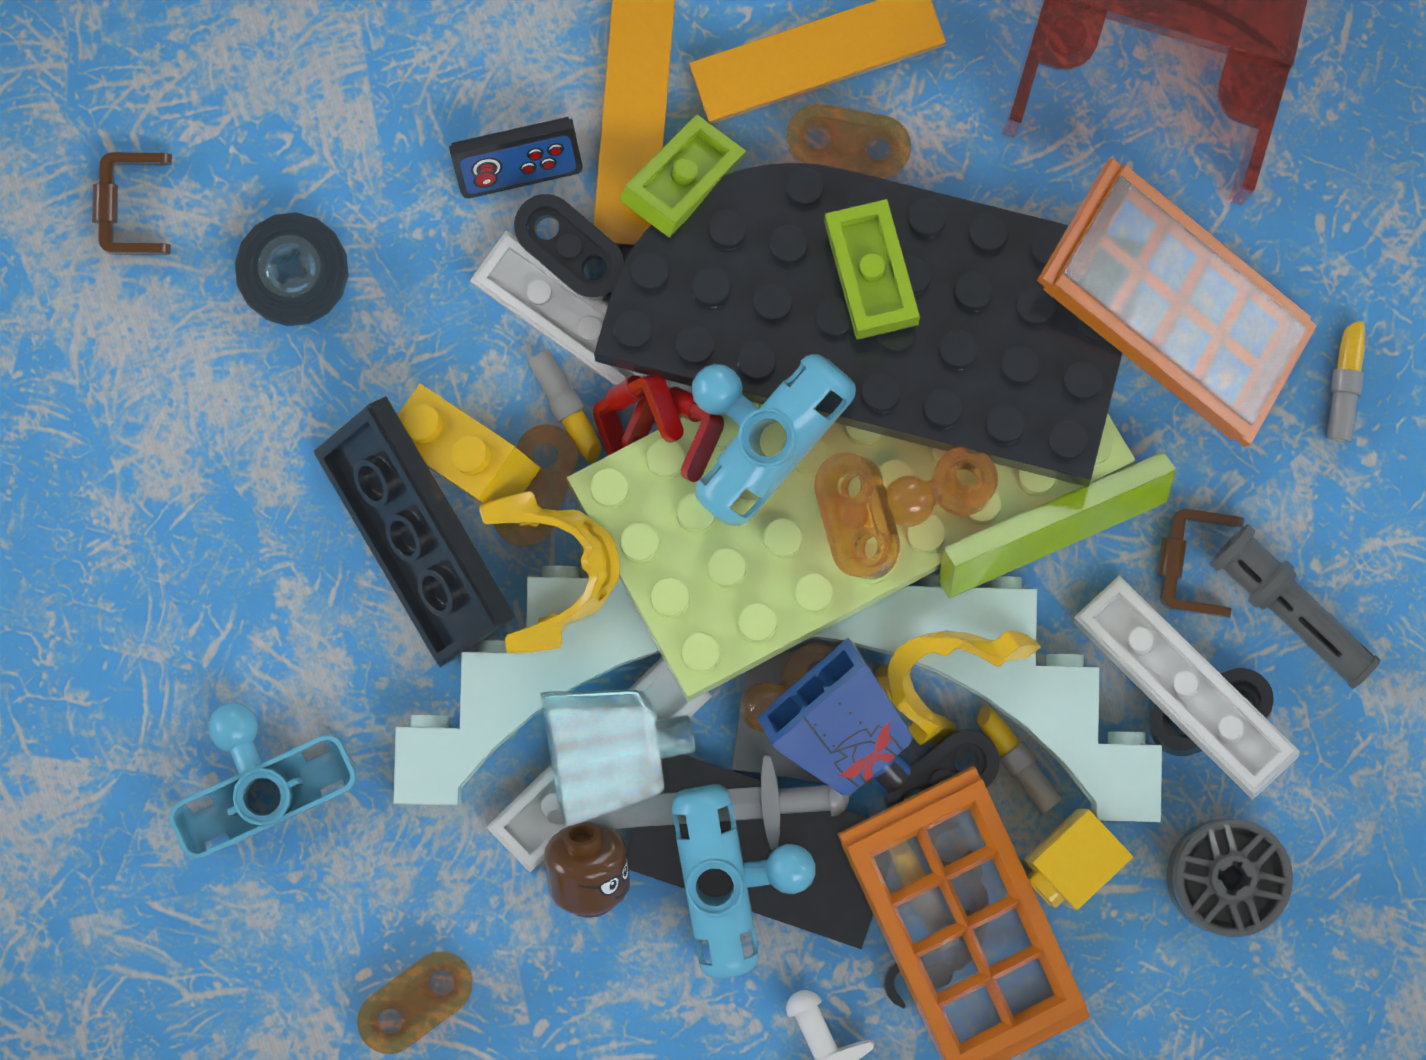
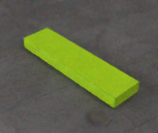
(1056, 524)

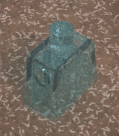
(608, 749)

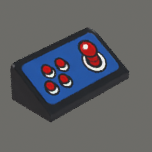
(516, 157)

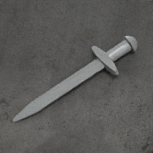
(748, 803)

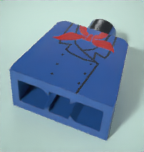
(841, 725)

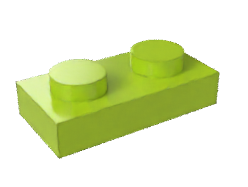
(681, 175)
(871, 269)

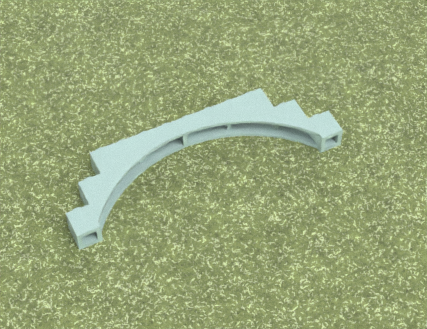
(1049, 702)

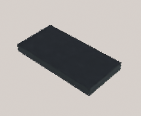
(413, 532)
(828, 907)

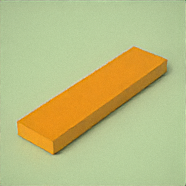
(814, 56)
(632, 109)

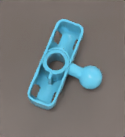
(792, 404)
(299, 781)
(727, 916)

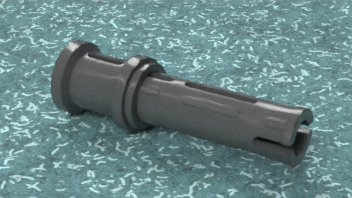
(1274, 586)

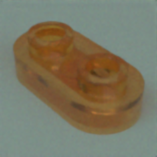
(848, 140)
(547, 486)
(857, 519)
(416, 1001)

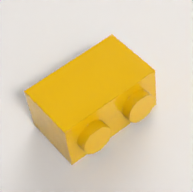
(464, 449)
(1075, 860)

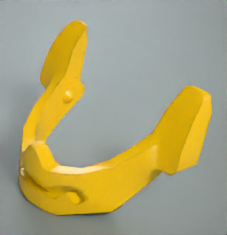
(598, 560)
(926, 725)

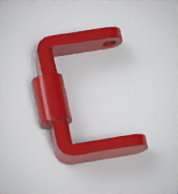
(628, 393)
(704, 440)

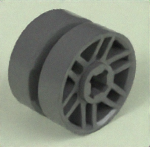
(1245, 906)

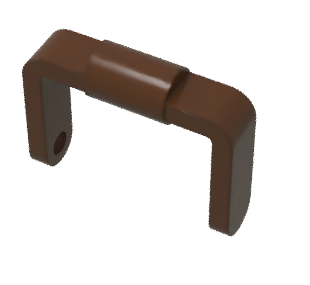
(106, 203)
(1173, 555)

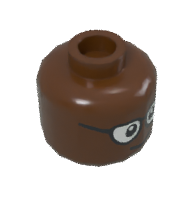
(587, 869)

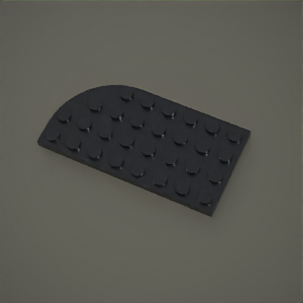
(760, 291)

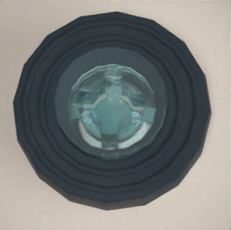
(311, 280)

